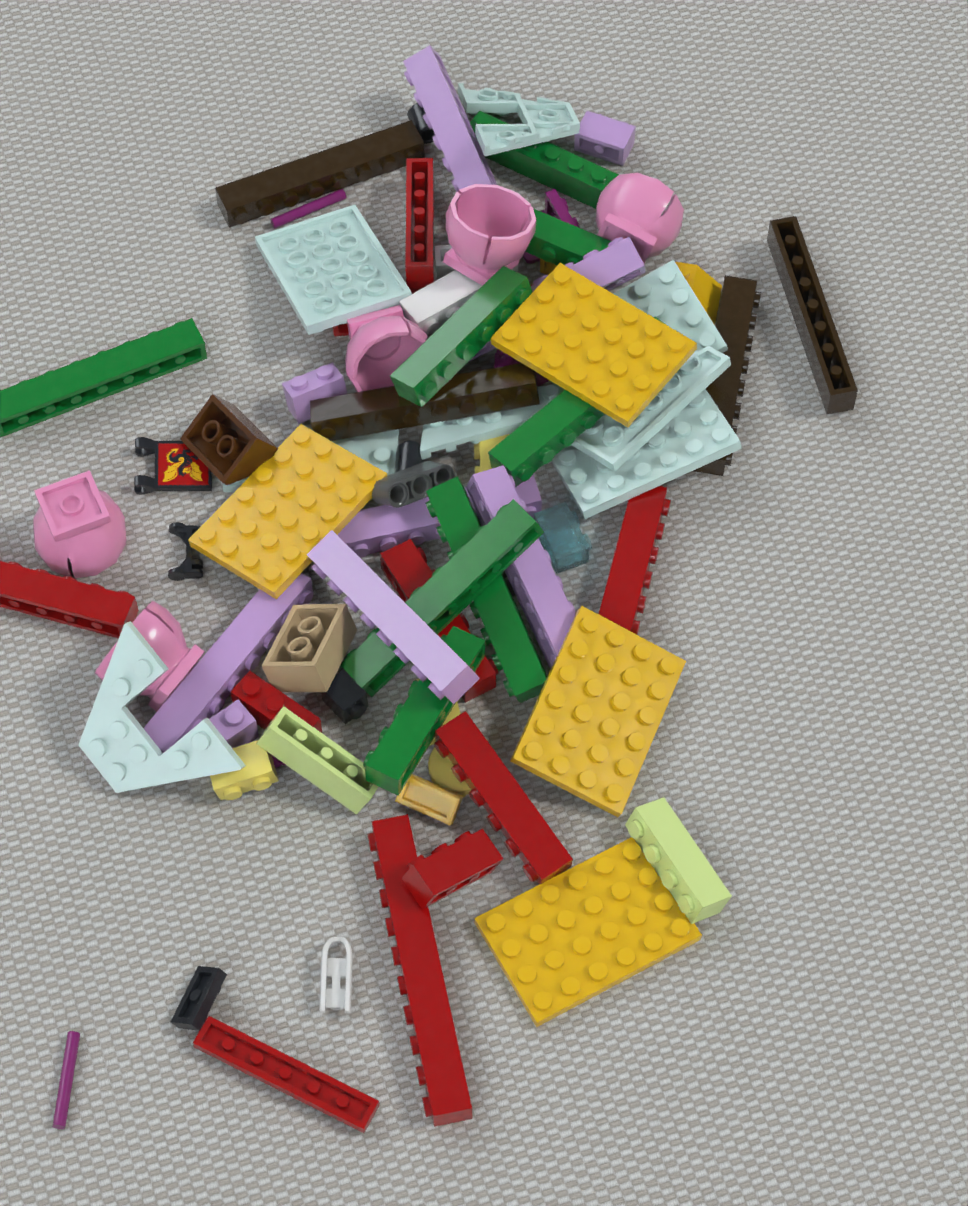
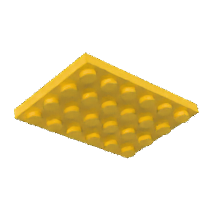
(594, 344)
(287, 510)
(598, 711)
(585, 931)

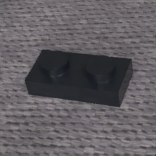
(198, 998)

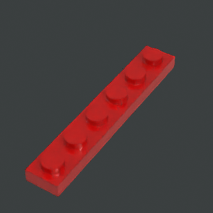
(286, 1074)

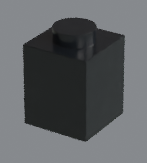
(345, 697)

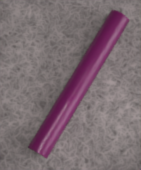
(308, 208)
(66, 1080)

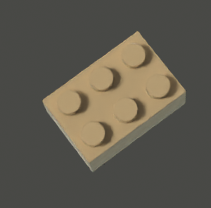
(309, 648)

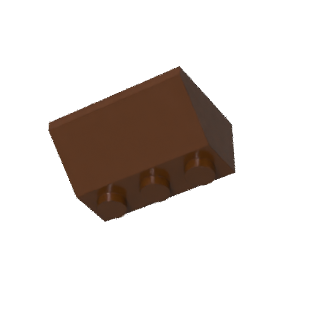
(227, 441)

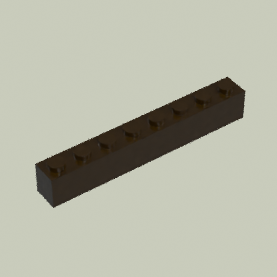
(319, 174)
(812, 315)
(733, 324)
(459, 398)

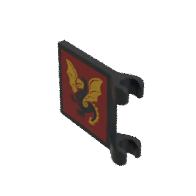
(175, 468)

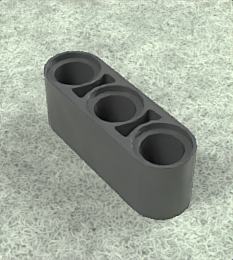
(411, 483)

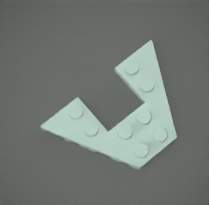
(540, 119)
(122, 746)

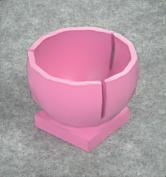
(634, 207)
(487, 230)
(379, 346)
(78, 524)
(167, 640)

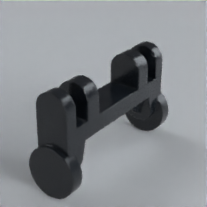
(190, 567)

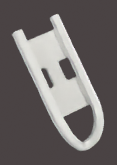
(336, 969)

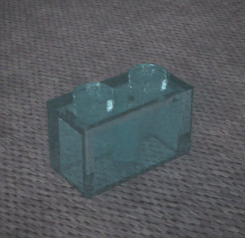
(563, 537)

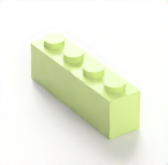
(318, 759)
(677, 860)

